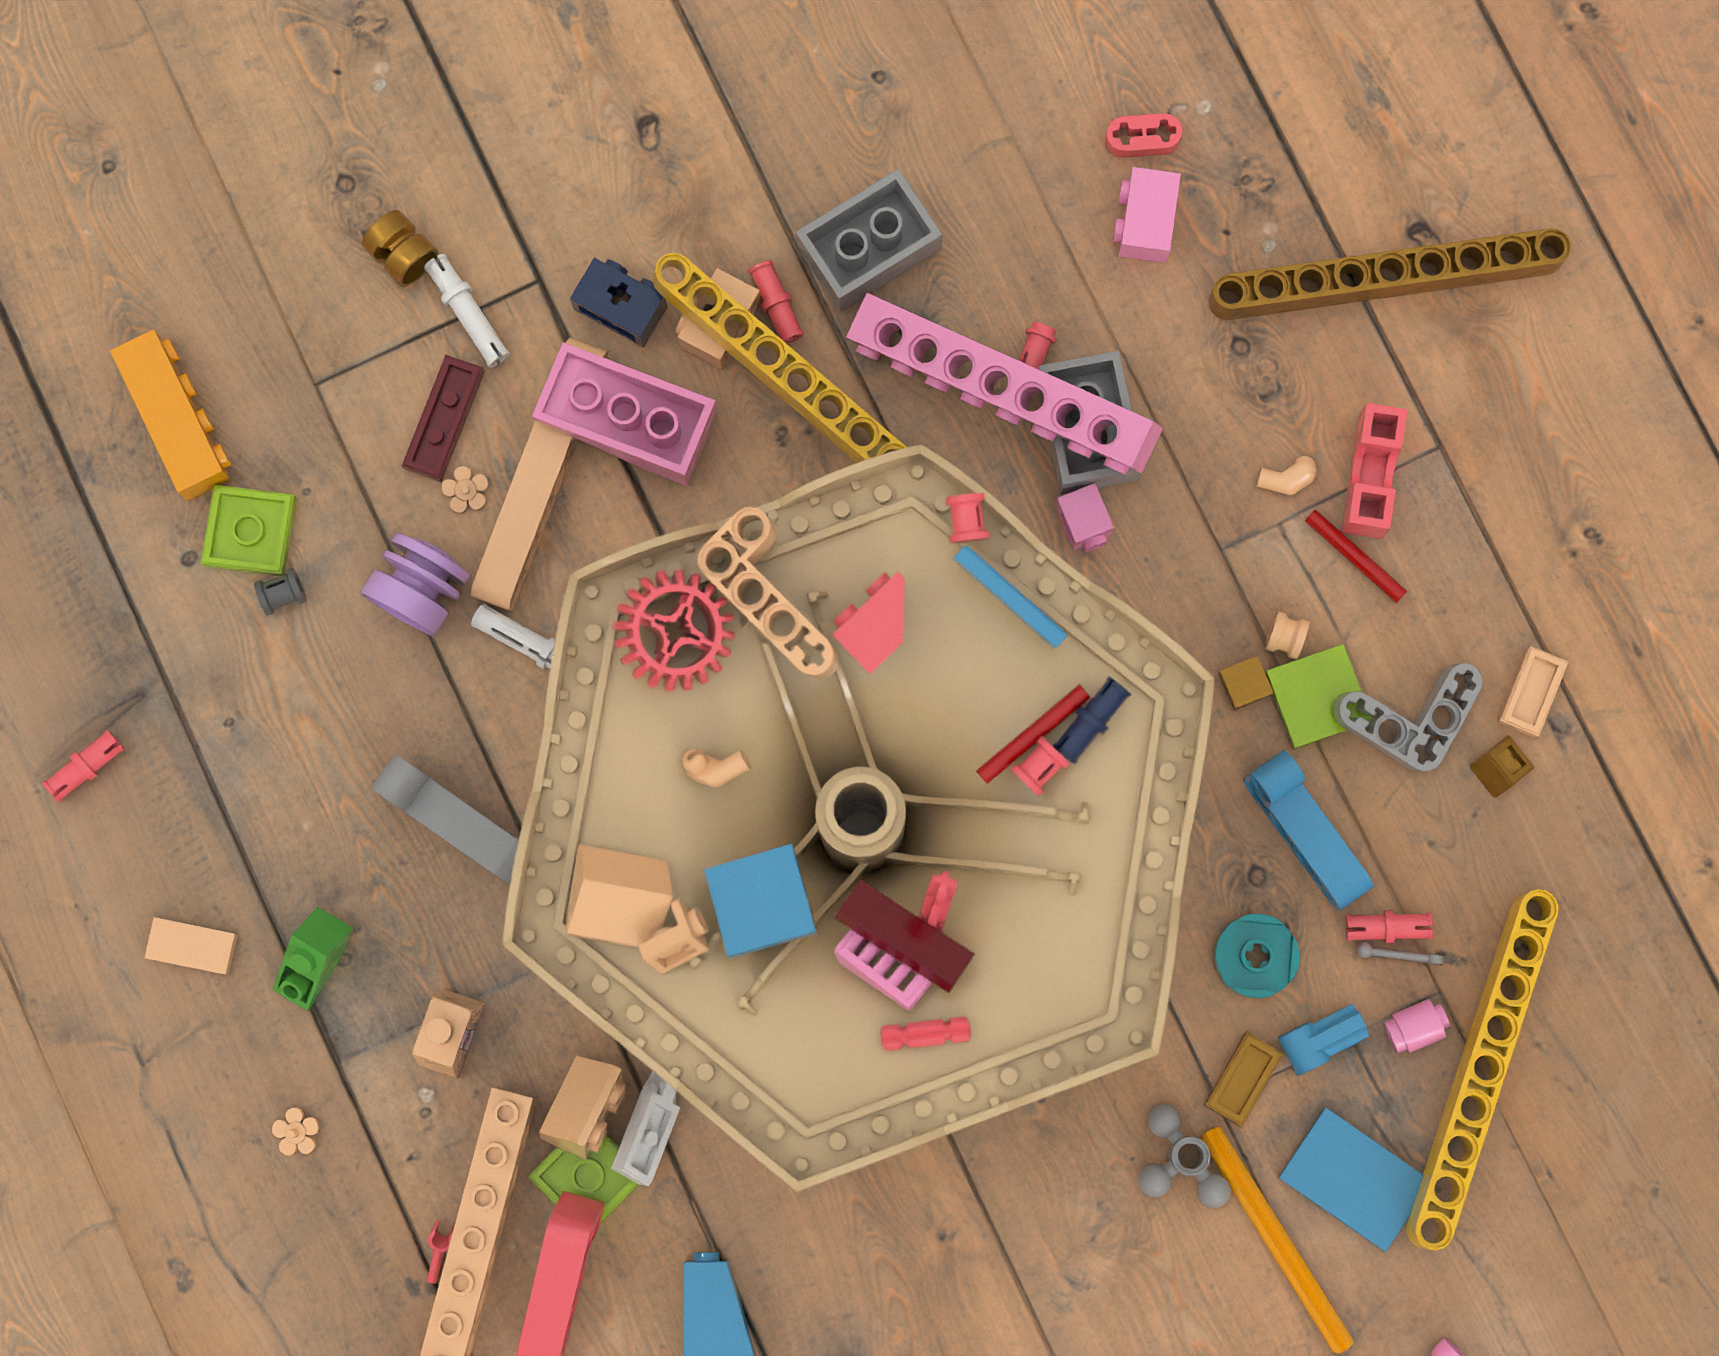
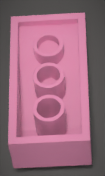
(626, 413)

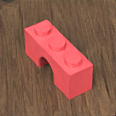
(1372, 470)

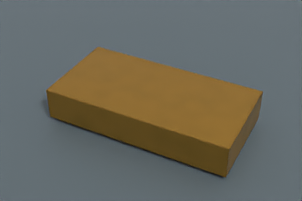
(1243, 1079)

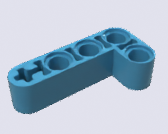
(1307, 830)

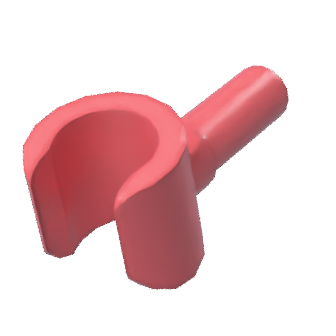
(440, 1245)

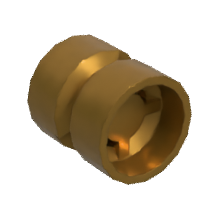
(394, 242)

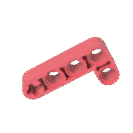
(559, 1275)

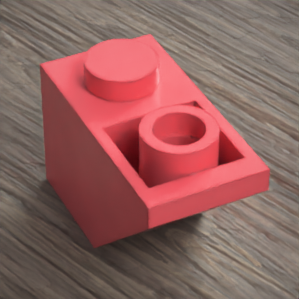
(875, 627)

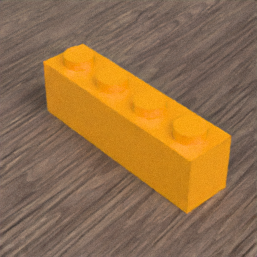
(171, 414)

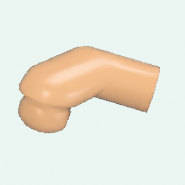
(1291, 480)
(714, 771)

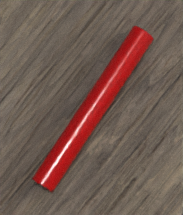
(1355, 556)
(1032, 733)

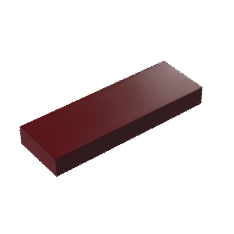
(443, 418)
(904, 936)

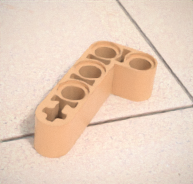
(773, 603)

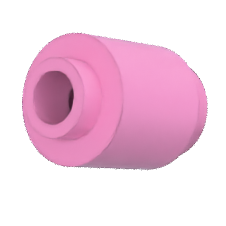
(1417, 1026)

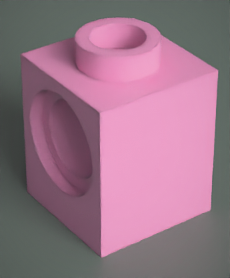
(1084, 518)

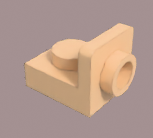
(676, 944)

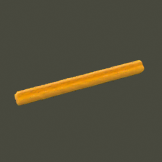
(1277, 1240)

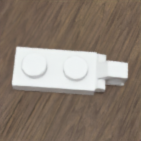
(647, 1131)

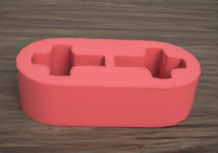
(1143, 126)

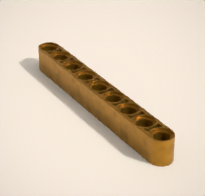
(1404, 262)

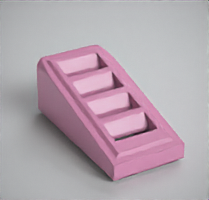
(847, 954)

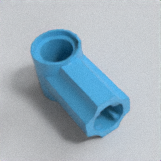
(1315, 1043)

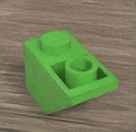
(311, 957)

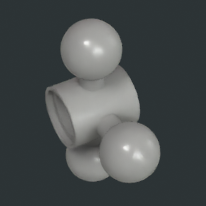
(1155, 1179)

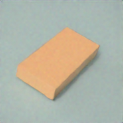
(1533, 692)
(191, 946)

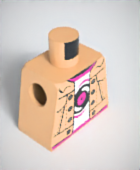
(447, 1032)

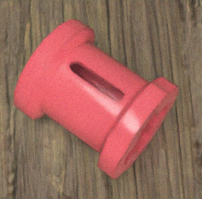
(967, 518)
(1040, 766)

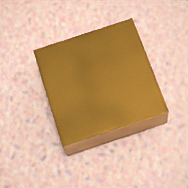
(1245, 682)

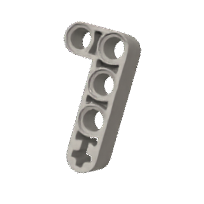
(448, 817)

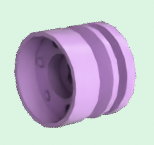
(415, 584)

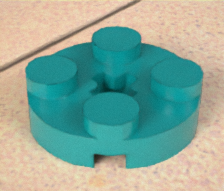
(1237, 971)

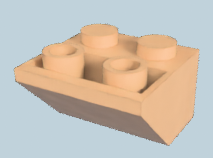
(582, 1105)

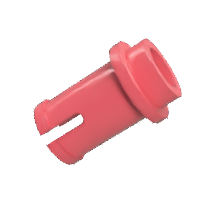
(1037, 344)

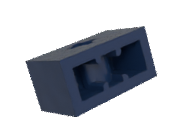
(632, 319)

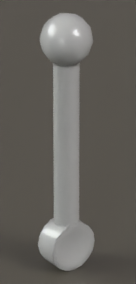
(1365, 950)

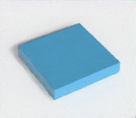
(760, 901)

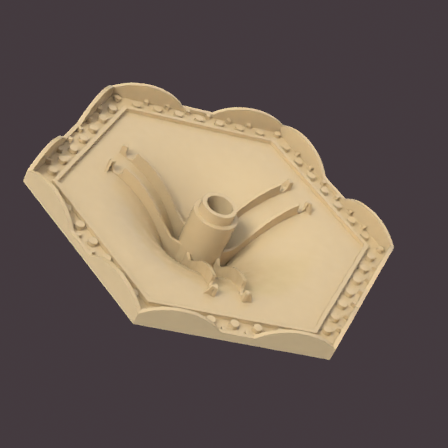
(879, 784)

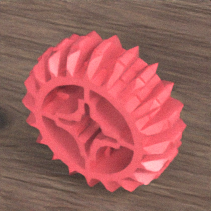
(664, 649)

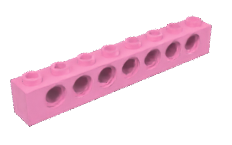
(880, 319)

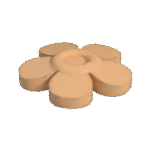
(465, 490)
(296, 1132)

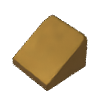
(1501, 767)

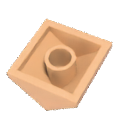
(617, 896)

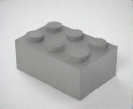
(869, 240)
(1104, 378)

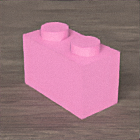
(1148, 214)

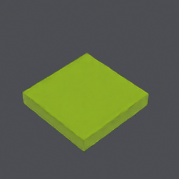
(248, 530)
(1307, 692)
(586, 1178)

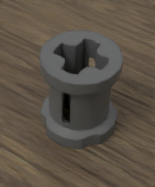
(280, 592)

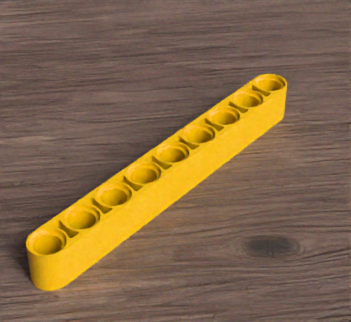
(773, 375)
(1467, 1083)

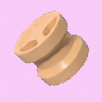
(1287, 635)

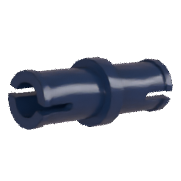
(1092, 720)

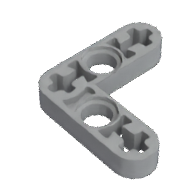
(1412, 734)

